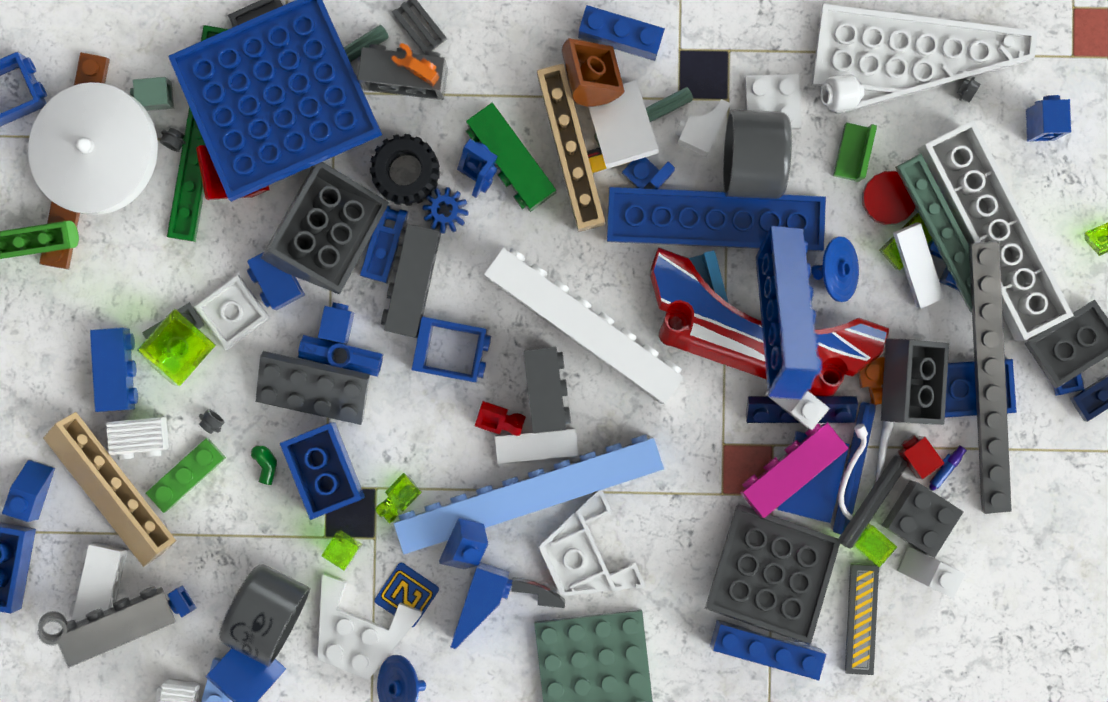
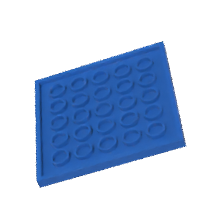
(274, 96)

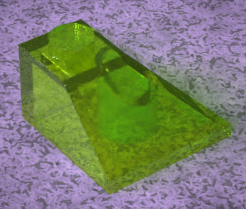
(176, 348)

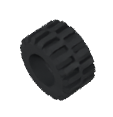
(389, 153)

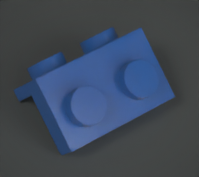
(478, 165)

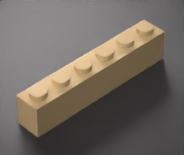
(570, 147)
(109, 488)

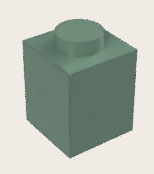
(153, 93)

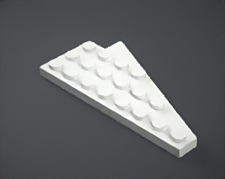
(910, 52)

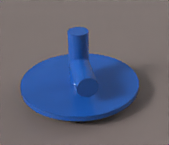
(839, 269)
(398, 681)

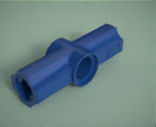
(323, 352)

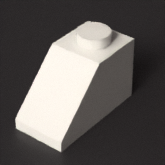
(931, 572)

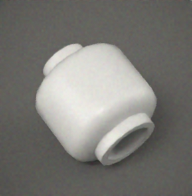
(842, 92)

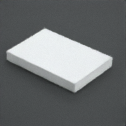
(624, 128)

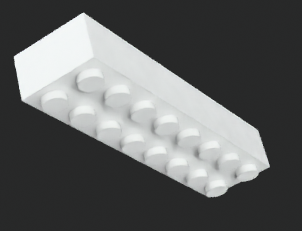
(990, 213)
(584, 326)

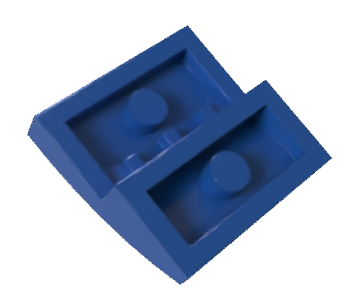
(243, 677)

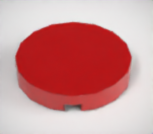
(887, 199)

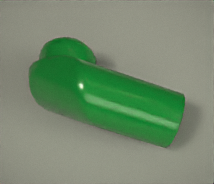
(267, 462)

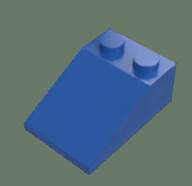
(484, 596)

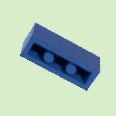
(620, 32)
(113, 369)

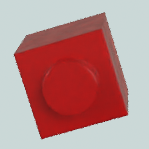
(920, 456)

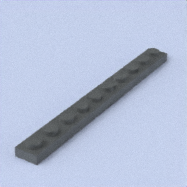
(990, 376)

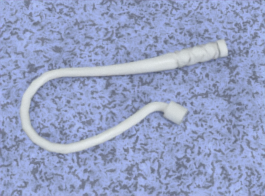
(861, 432)

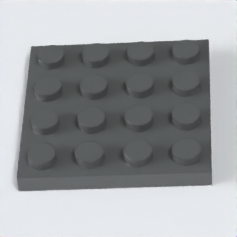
(773, 574)

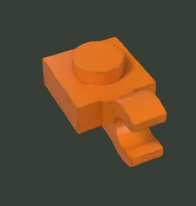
(422, 69)
(872, 377)

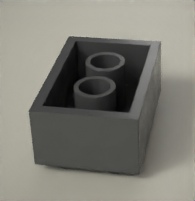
(382, 75)
(915, 381)
(546, 389)

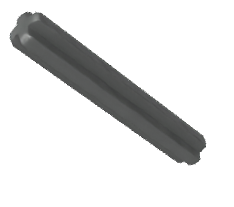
(872, 502)

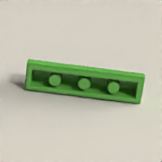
(38, 239)

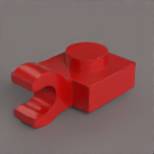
(495, 419)

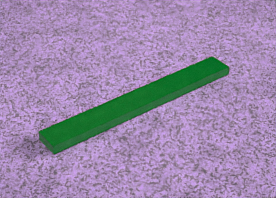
(189, 185)

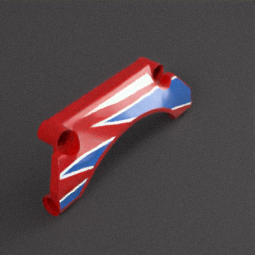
(721, 333)

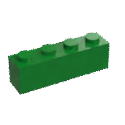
(513, 158)

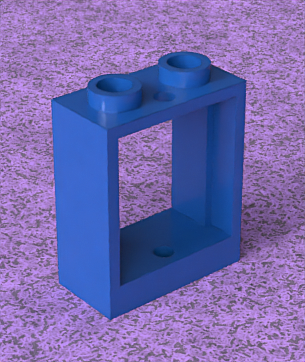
(36, 89)
(423, 344)

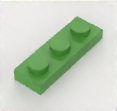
(185, 475)

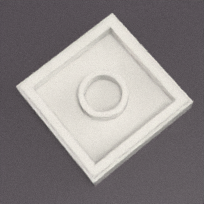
(232, 312)

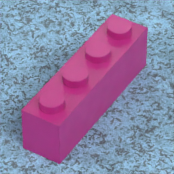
(793, 470)

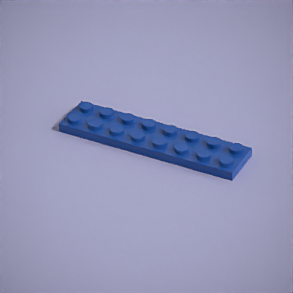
(709, 218)

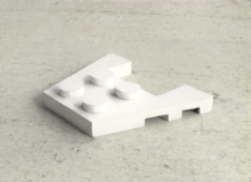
(576, 559)
(354, 641)

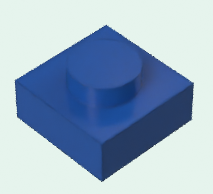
(640, 172)
(181, 602)

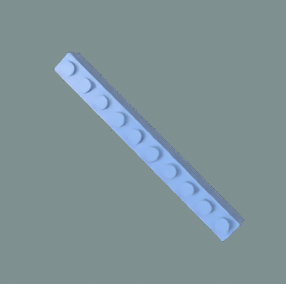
(530, 494)

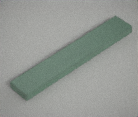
(938, 221)

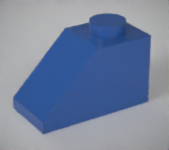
(29, 492)
(465, 545)

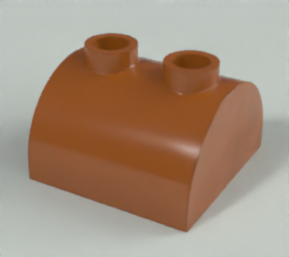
(592, 72)

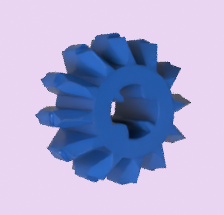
(450, 202)

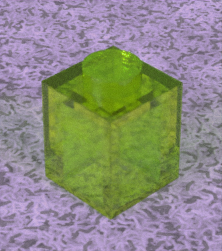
(874, 545)
(342, 550)

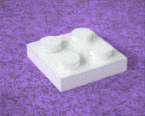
(775, 94)

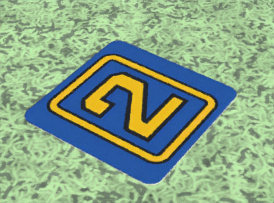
(408, 588)

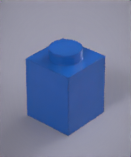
(336, 323)

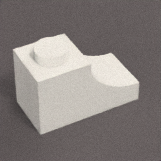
(701, 131)
(807, 410)

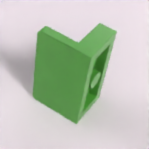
(854, 152)

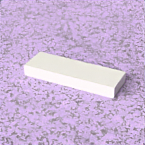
(918, 265)
(536, 446)

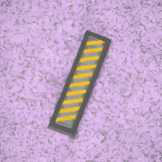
(861, 619)

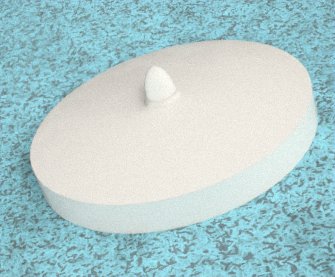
(92, 148)

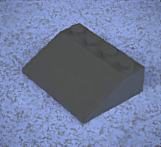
(325, 229)

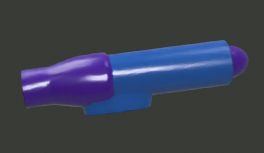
(951, 461)

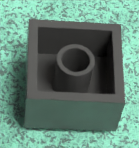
(922, 518)

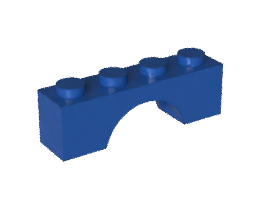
(768, 651)

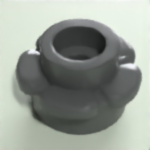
(968, 89)
(172, 139)
(211, 421)

